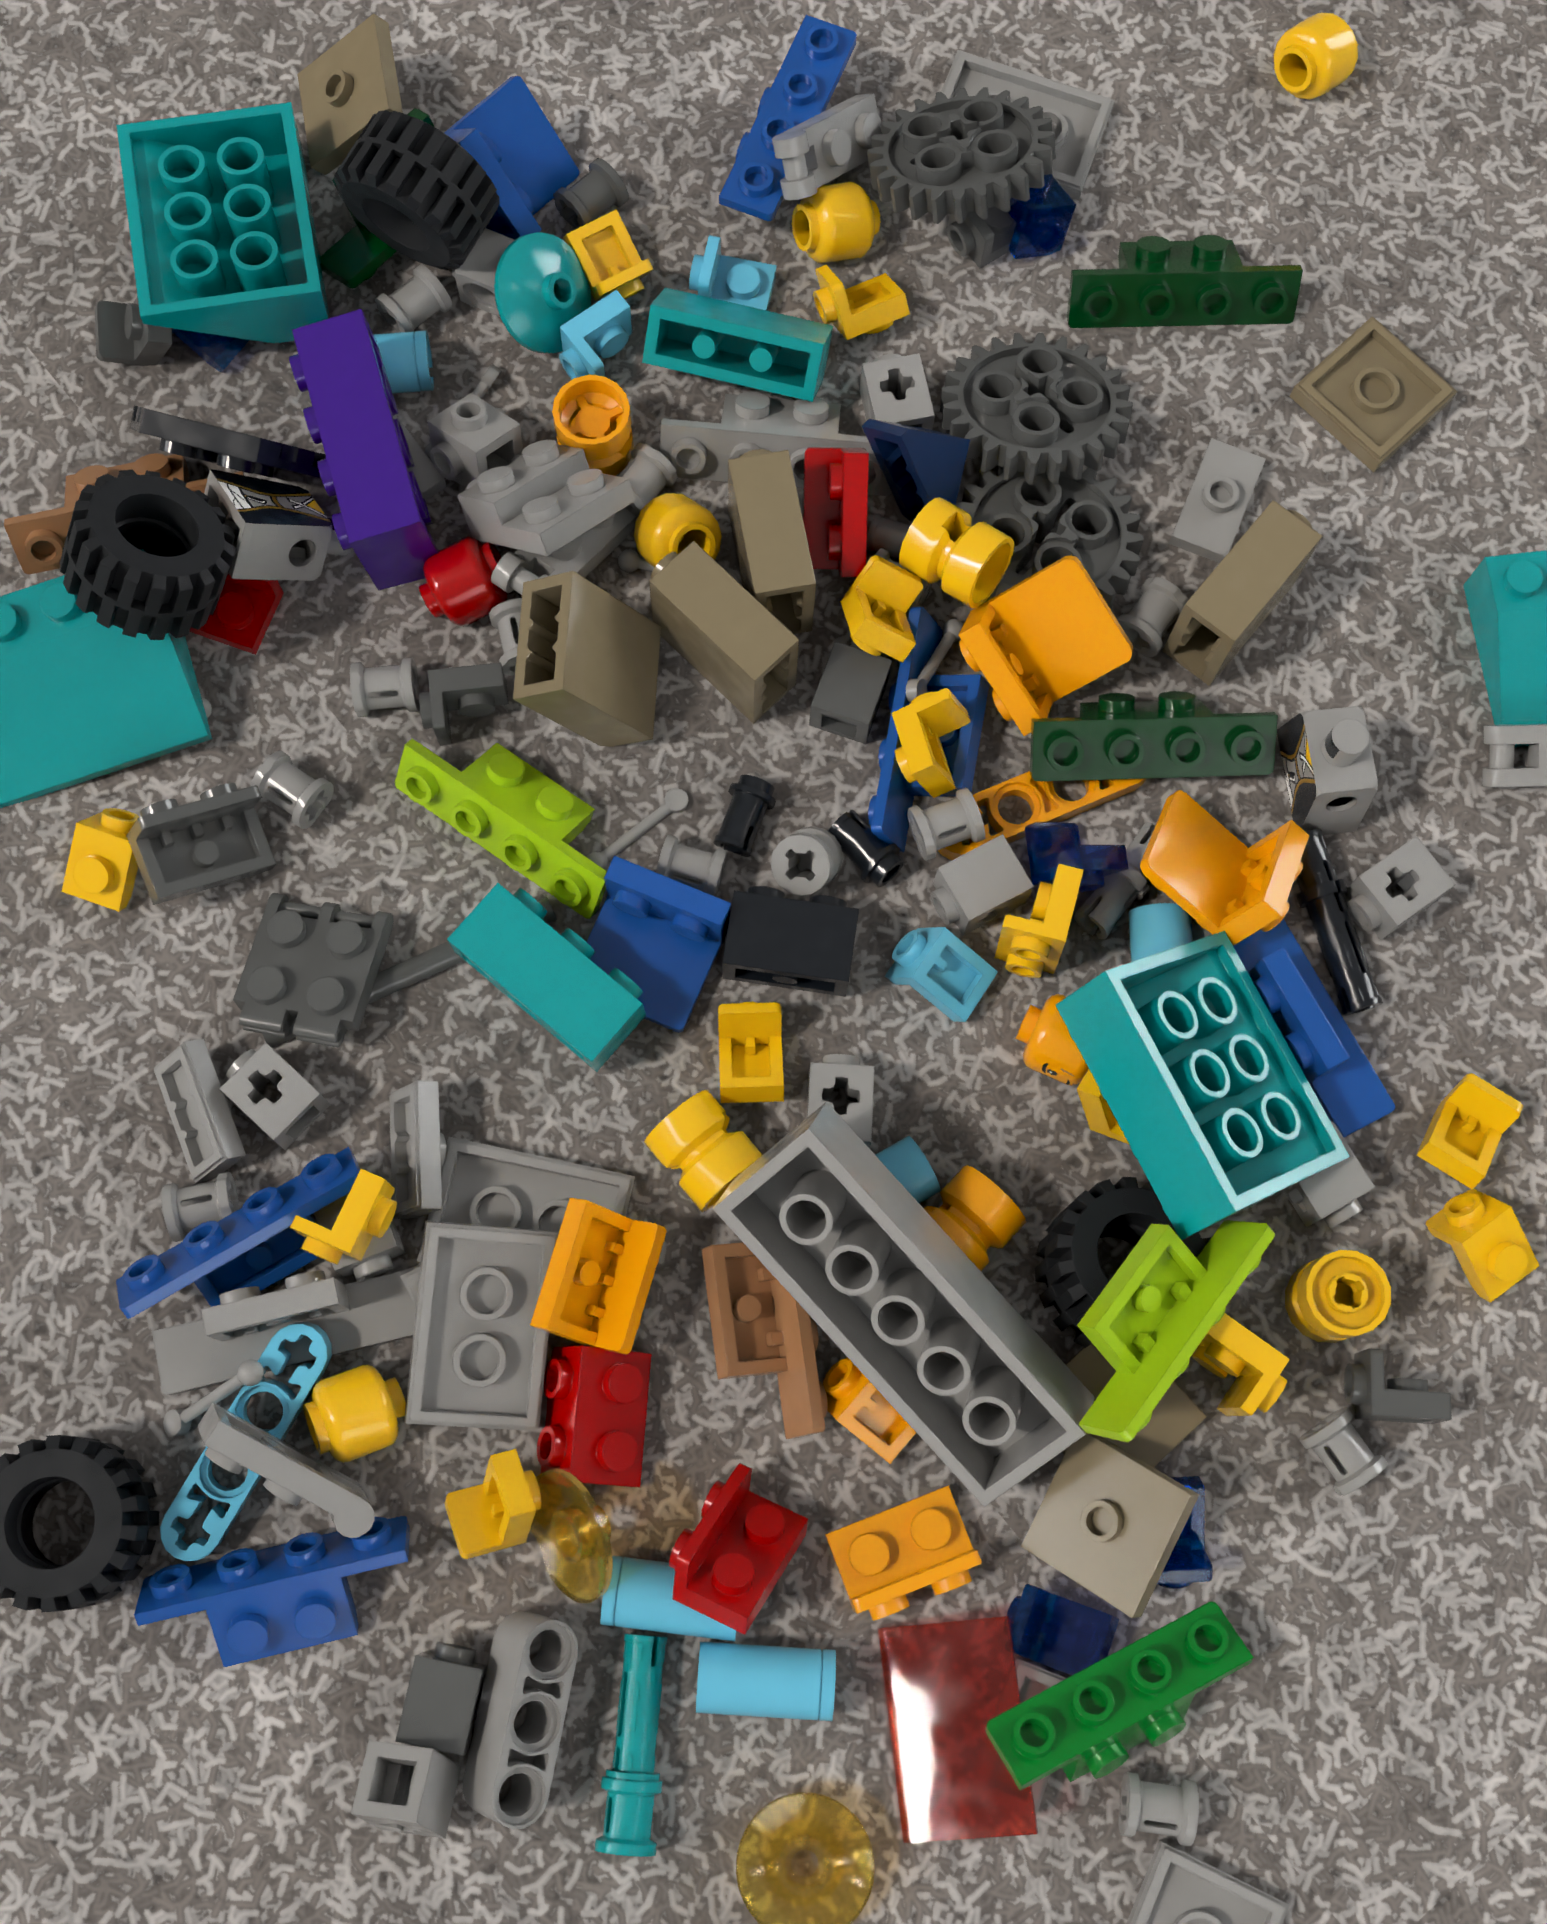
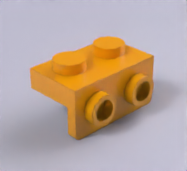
(598, 1277)

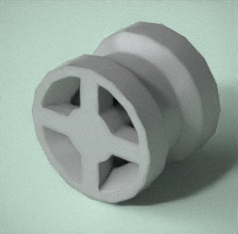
(818, 853)

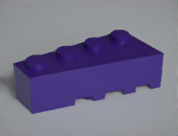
(363, 449)

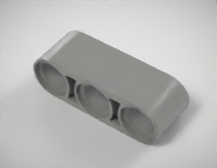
(533, 1748)

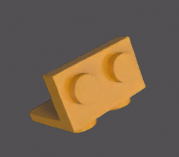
(1043, 640)
(1217, 874)

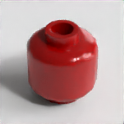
(461, 581)

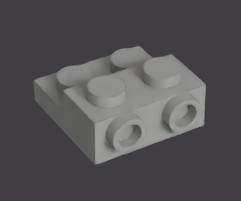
(542, 499)

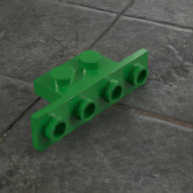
(1118, 1701)

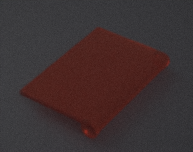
(939, 1696)

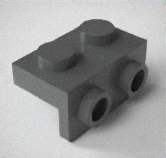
(200, 842)

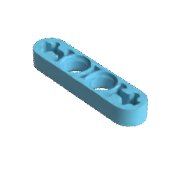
(218, 1520)

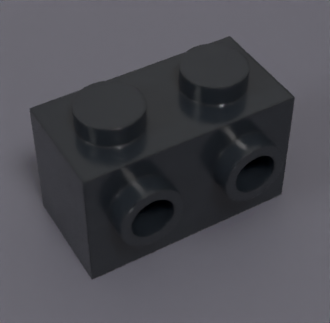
(790, 941)

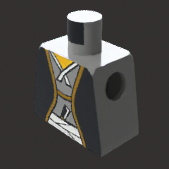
(275, 528)
(1328, 759)

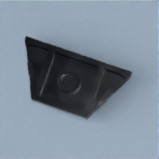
(223, 446)

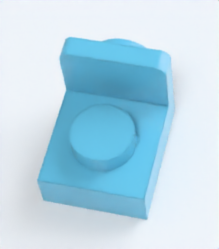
(731, 277)
(595, 332)
(941, 970)

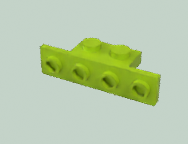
(511, 815)
(1159, 1314)

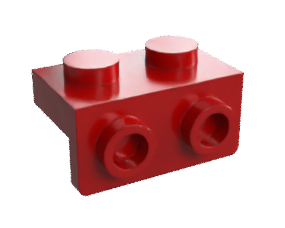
(595, 1415)

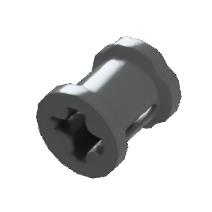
(591, 194)

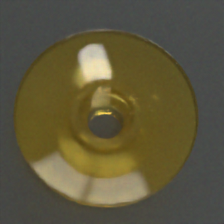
(573, 1537)
(813, 1823)

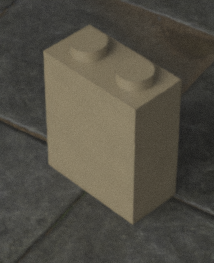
(771, 536)
(1241, 592)
(723, 631)
(587, 660)

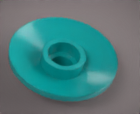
(526, 286)

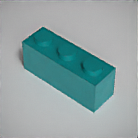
(737, 344)
(549, 974)

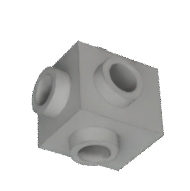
(472, 439)

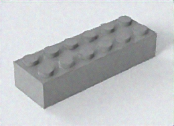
(906, 1305)

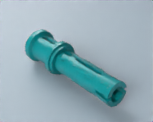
(632, 1778)

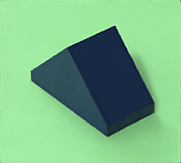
(917, 463)

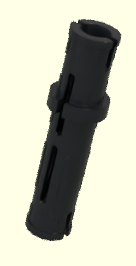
(1337, 936)

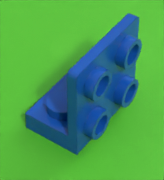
(518, 153)
(659, 938)

